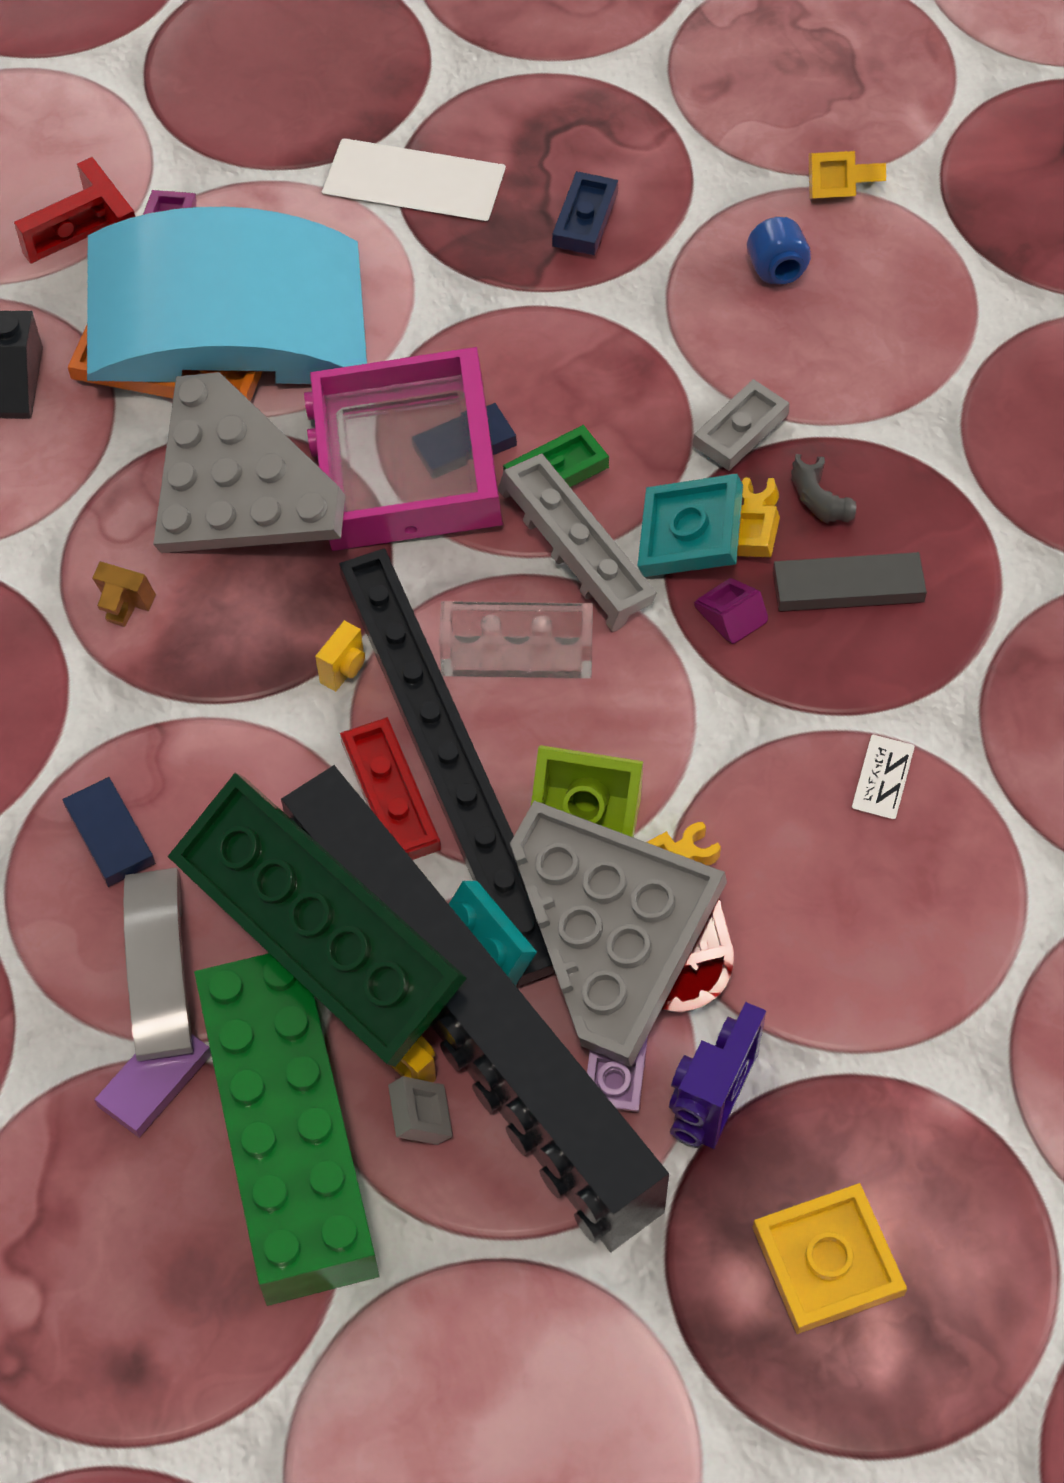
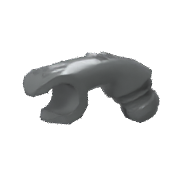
(820, 502)

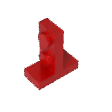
(73, 217)

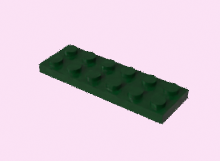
(317, 919)

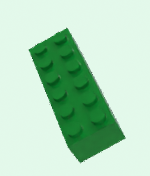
(285, 1130)

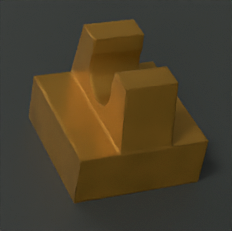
(122, 592)

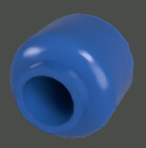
(778, 250)

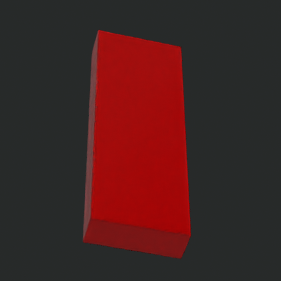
(390, 786)

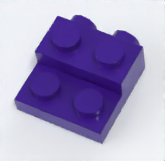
(714, 1079)

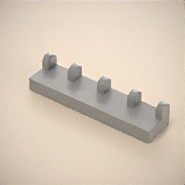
(577, 539)

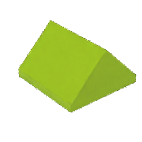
(590, 786)

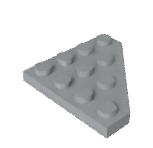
(237, 476)
(613, 921)

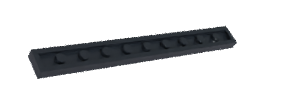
(443, 743)

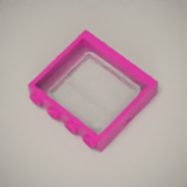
(406, 446)

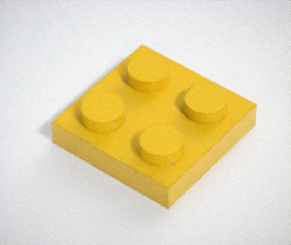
(829, 1258)

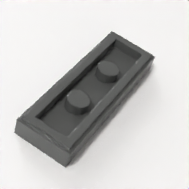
(849, 581)

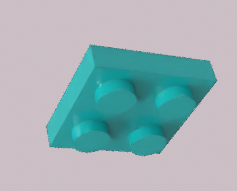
(690, 525)

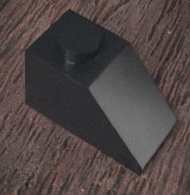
(19, 363)

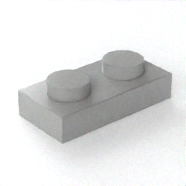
(741, 424)

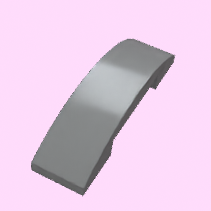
(156, 964)

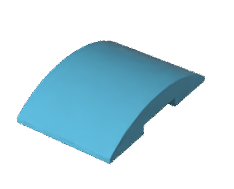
(222, 296)

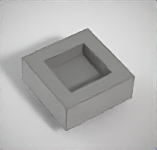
(420, 1110)

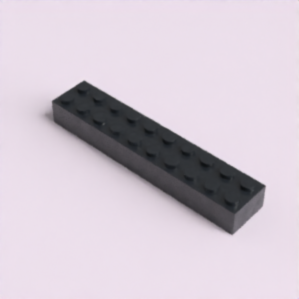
(498, 1034)

